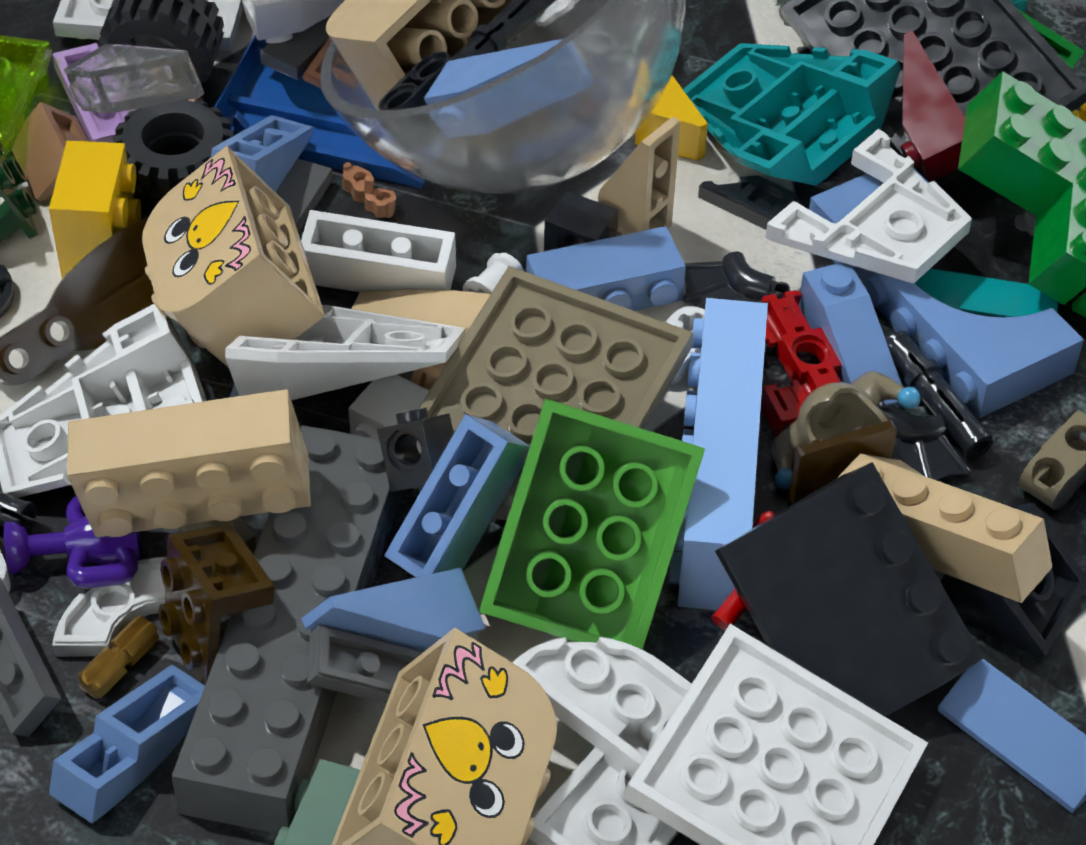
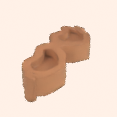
(360, 185)

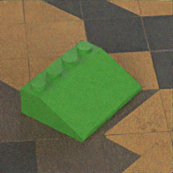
(591, 527)

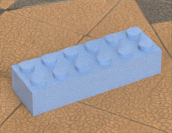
(727, 426)

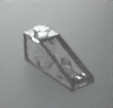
(131, 78)

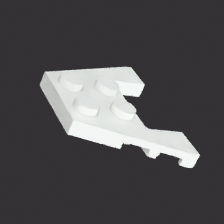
(893, 231)

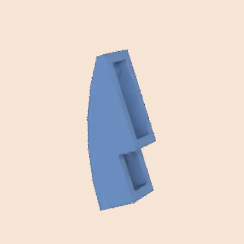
(126, 744)

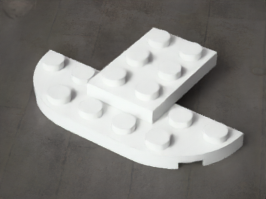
(619, 705)

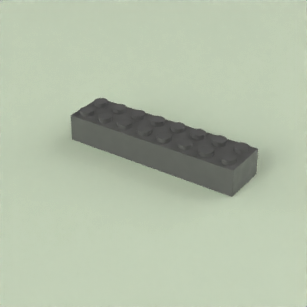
(257, 713)

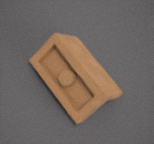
(42, 145)

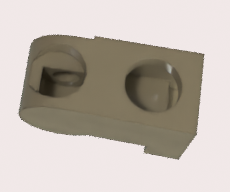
(1059, 465)

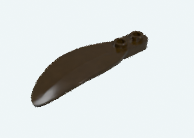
(86, 303)

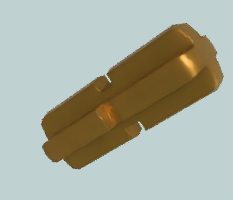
(110, 664)

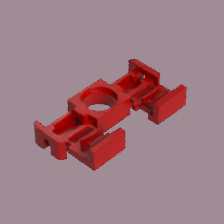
(793, 334)

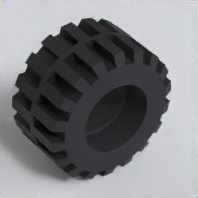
(167, 25)
(169, 144)

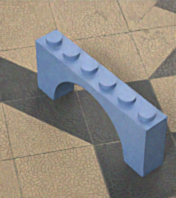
(981, 356)

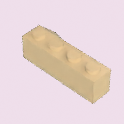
(966, 532)

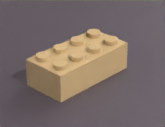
(189, 463)

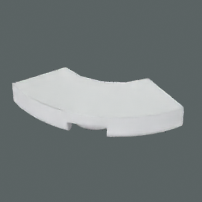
(105, 611)

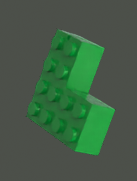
(1038, 161)

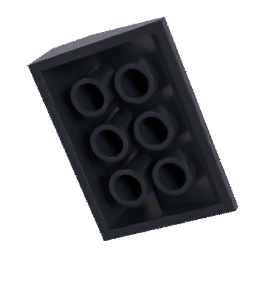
(851, 594)

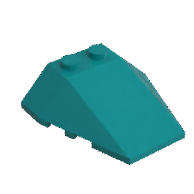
(794, 110)

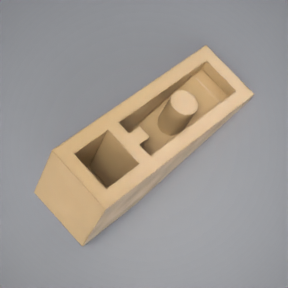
(645, 182)

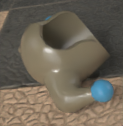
(836, 411)

